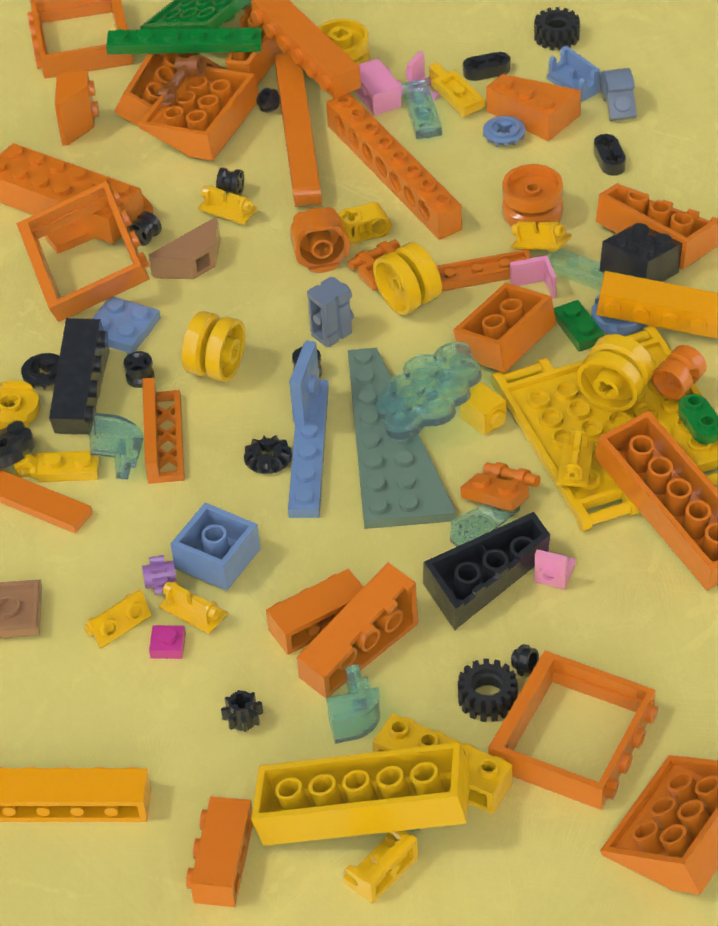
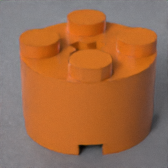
(319, 239)

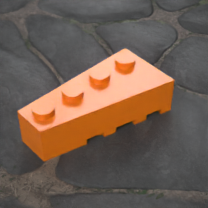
(253, 62)
(623, 207)
(360, 631)

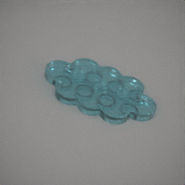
(428, 390)

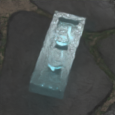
(421, 109)

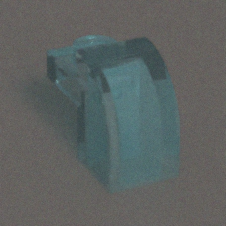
(116, 438)
(355, 712)

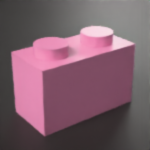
(379, 88)

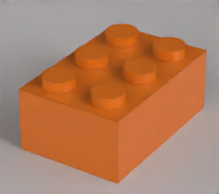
(506, 326)

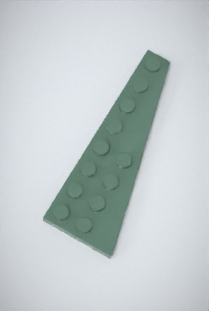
(395, 475)

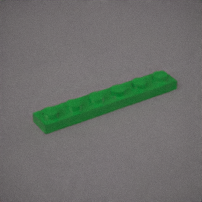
(184, 40)

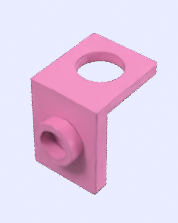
(416, 71)
(533, 271)
(553, 569)

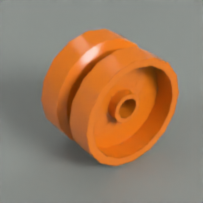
(532, 195)

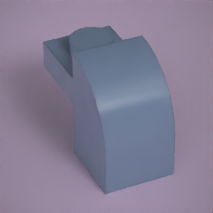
(617, 89)

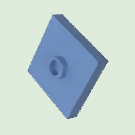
(304, 383)

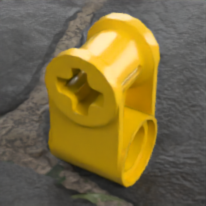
(365, 222)

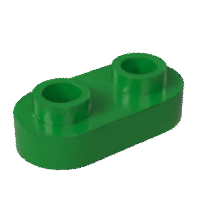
(699, 418)

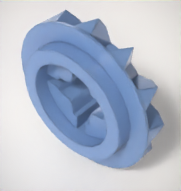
(504, 125)

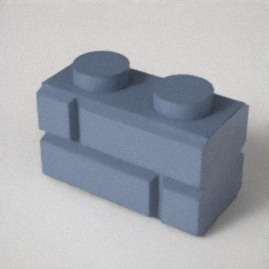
(330, 311)

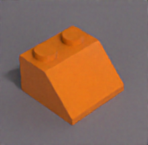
(75, 104)

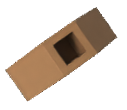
(189, 254)

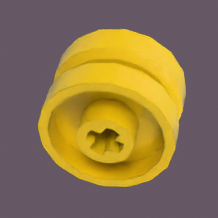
(350, 37)
(407, 278)
(213, 346)
(615, 372)

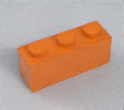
(306, 614)
(220, 851)

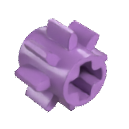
(158, 573)

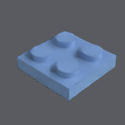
(126, 323)

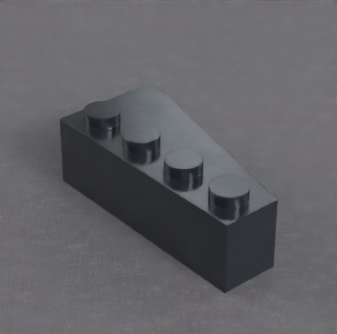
(79, 376)
(484, 567)

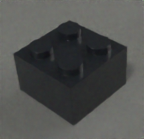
(641, 253)

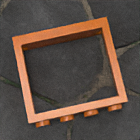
(78, 59)
(65, 214)
(590, 682)

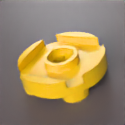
(26, 403)

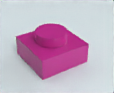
(167, 642)

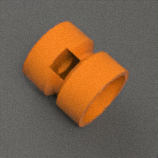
(679, 372)

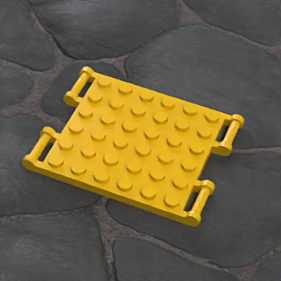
(551, 405)

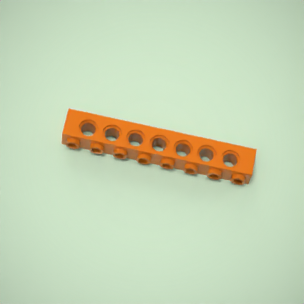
(394, 166)

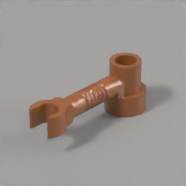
(191, 66)

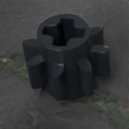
(242, 710)

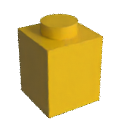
(484, 409)

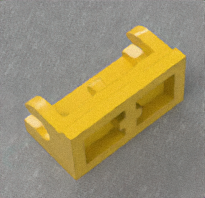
(382, 865)

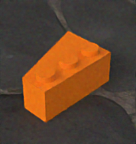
(539, 105)

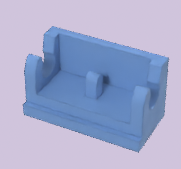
(575, 73)

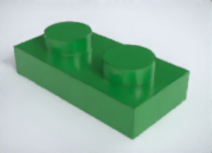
(578, 325)

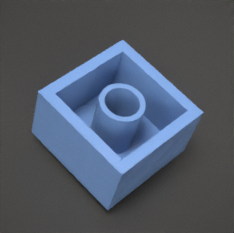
(215, 546)

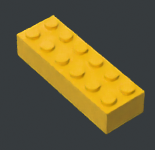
(361, 794)

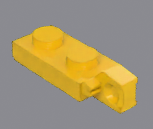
(455, 90)
(59, 466)

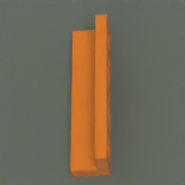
(153, 442)

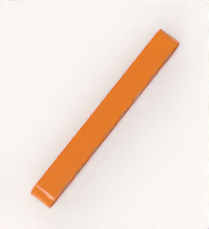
(297, 132)

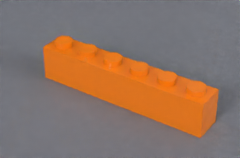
(307, 46)

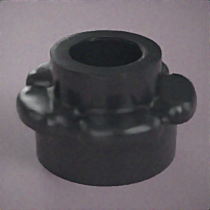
(268, 100)
(524, 659)

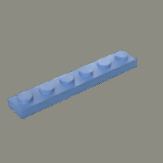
(309, 459)

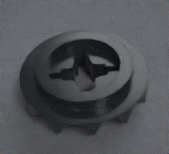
(31, 370)
(267, 463)

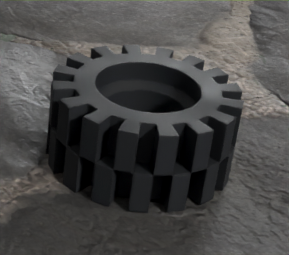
(556, 28)
(484, 675)

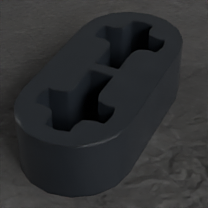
(486, 66)
(612, 159)

